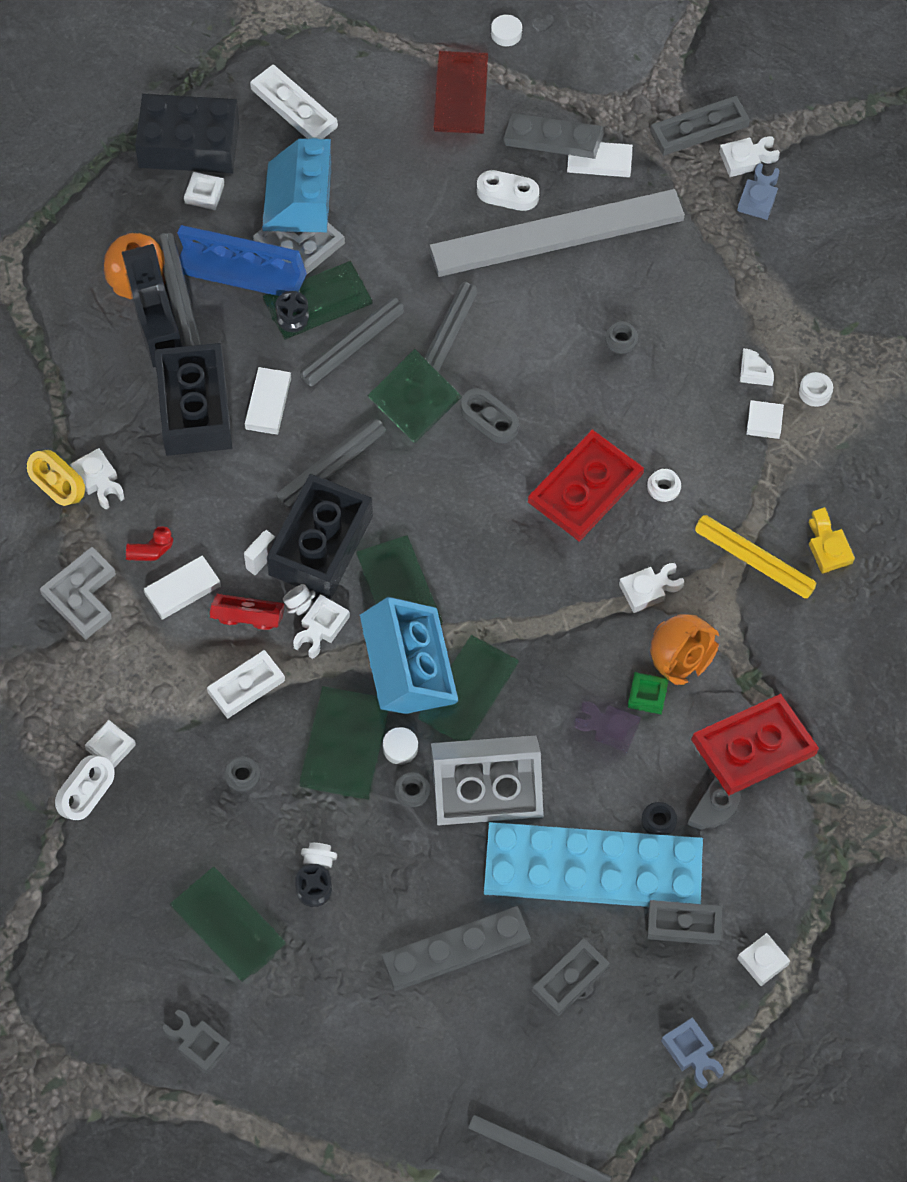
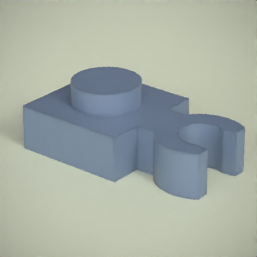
(759, 194)
(690, 1048)

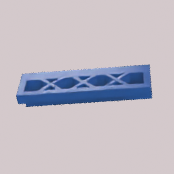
(239, 265)

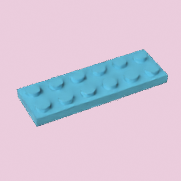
(592, 865)

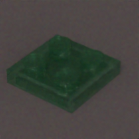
(414, 396)

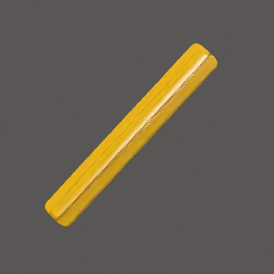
(755, 556)

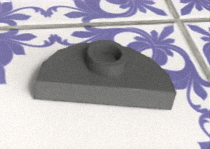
(715, 807)

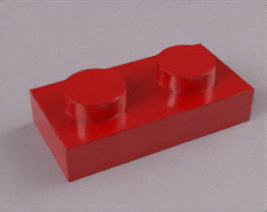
(234, 609)

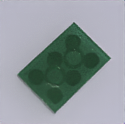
(344, 743)

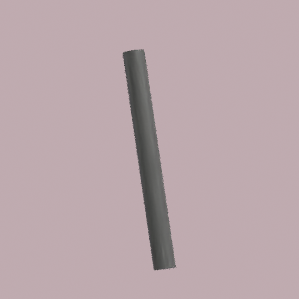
(537, 1151)

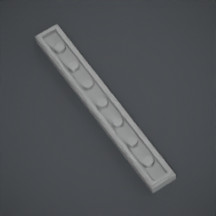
(556, 232)

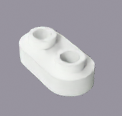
(506, 191)
(84, 789)

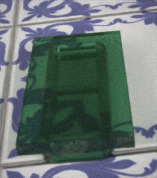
(328, 297)
(395, 573)
(479, 678)
(228, 924)

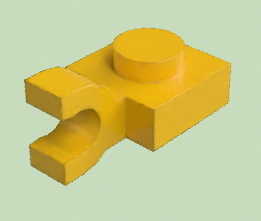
(829, 547)

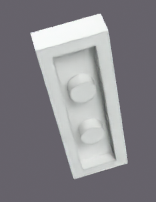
(293, 104)

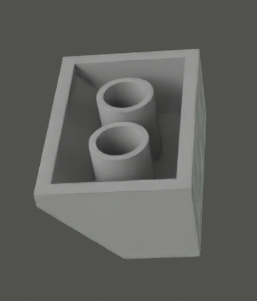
(487, 780)

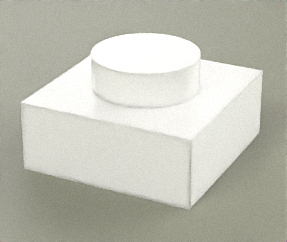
(763, 959)

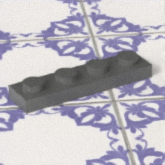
(456, 948)

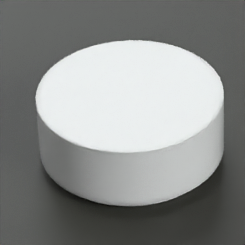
(506, 30)
(816, 389)
(400, 746)

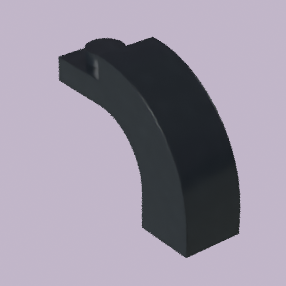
(150, 300)

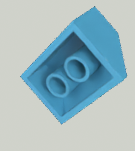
(299, 188)
(408, 656)

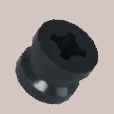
(286, 305)
(313, 877)

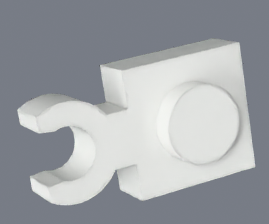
(743, 156)
(98, 476)
(647, 589)
(322, 622)

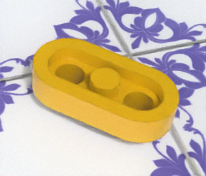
(58, 479)

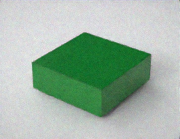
(648, 693)

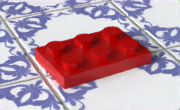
(585, 485)
(754, 744)

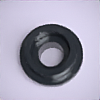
(663, 810)

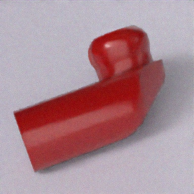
(153, 549)

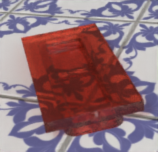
(461, 92)

